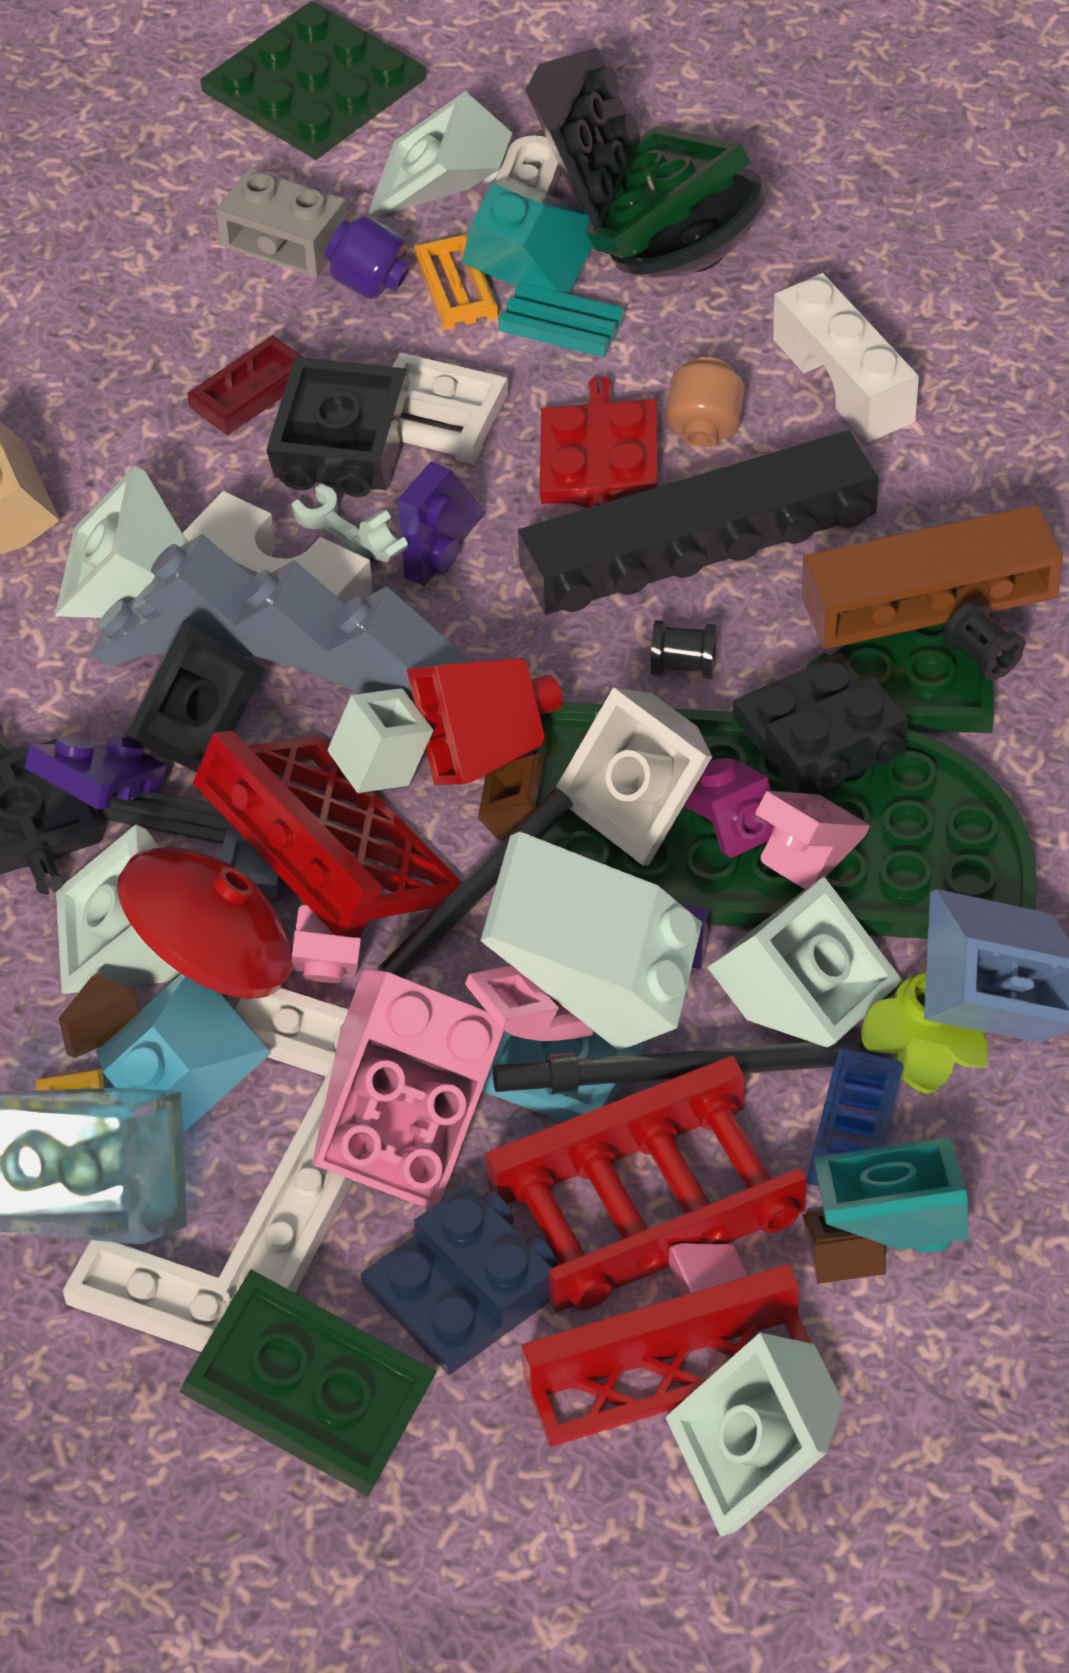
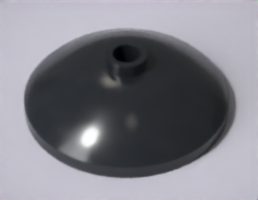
(704, 236)

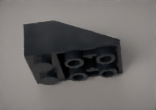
(585, 126)

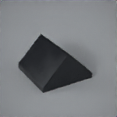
(192, 694)

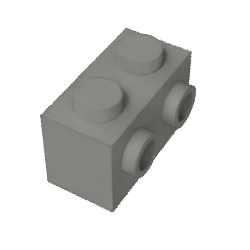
(279, 221)

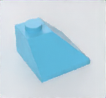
(184, 1043)

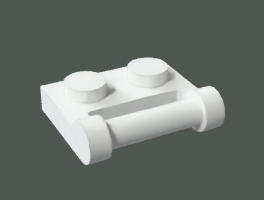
(452, 397)

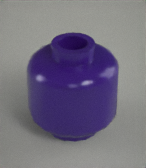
(368, 257)

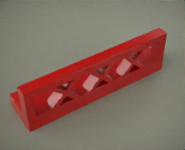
(647, 1338)

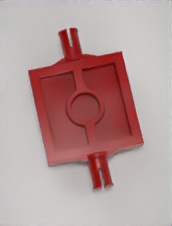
(598, 449)

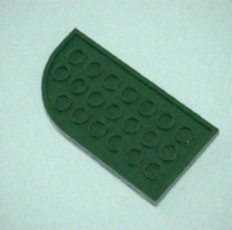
(929, 813)

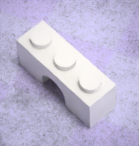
(869, 378)
(248, 539)

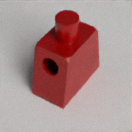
(481, 715)

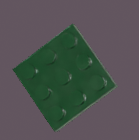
(313, 79)

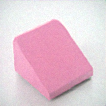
(704, 1266)

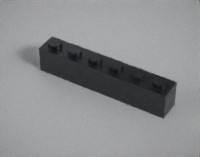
(697, 522)

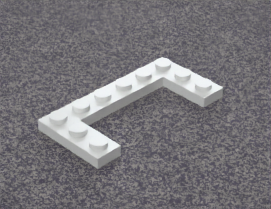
(282, 1231)

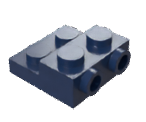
(462, 1277)

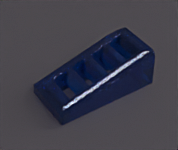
(863, 1083)

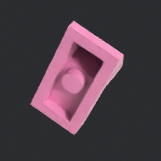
(807, 835)

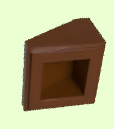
(510, 795)
(96, 1014)
(839, 1253)

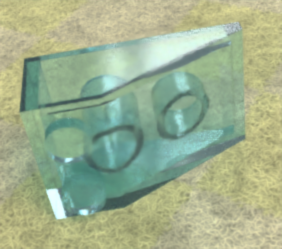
(92, 1164)

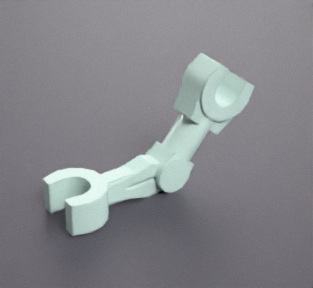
(369, 541)

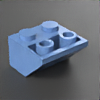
(996, 968)

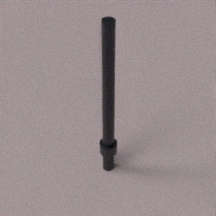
(565, 1073)

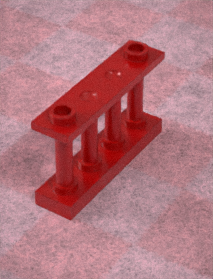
(647, 1124)

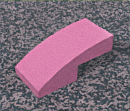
(524, 1007)

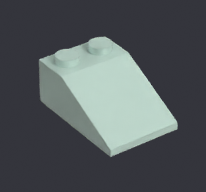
(593, 939)

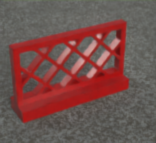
(308, 849)

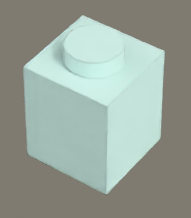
(380, 740)

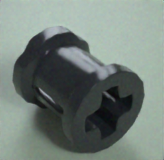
(683, 649)
(985, 655)

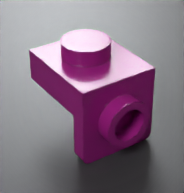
(729, 798)

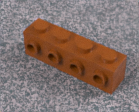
(924, 572)

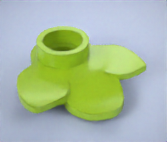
(921, 1045)

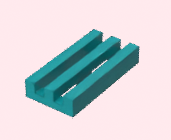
(563, 315)

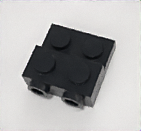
(338, 425)
(822, 725)

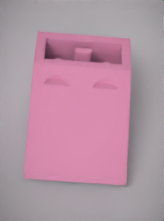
(404, 1087)

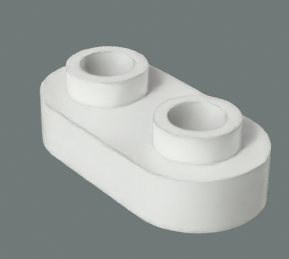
(521, 162)

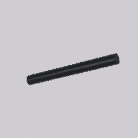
(471, 889)

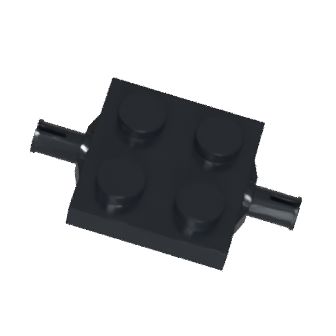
(38, 820)

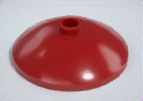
(206, 921)

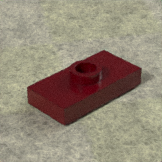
(244, 386)

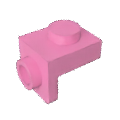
(320, 952)

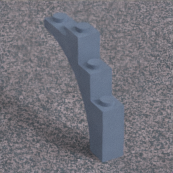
(274, 618)

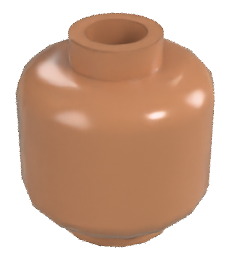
(705, 401)

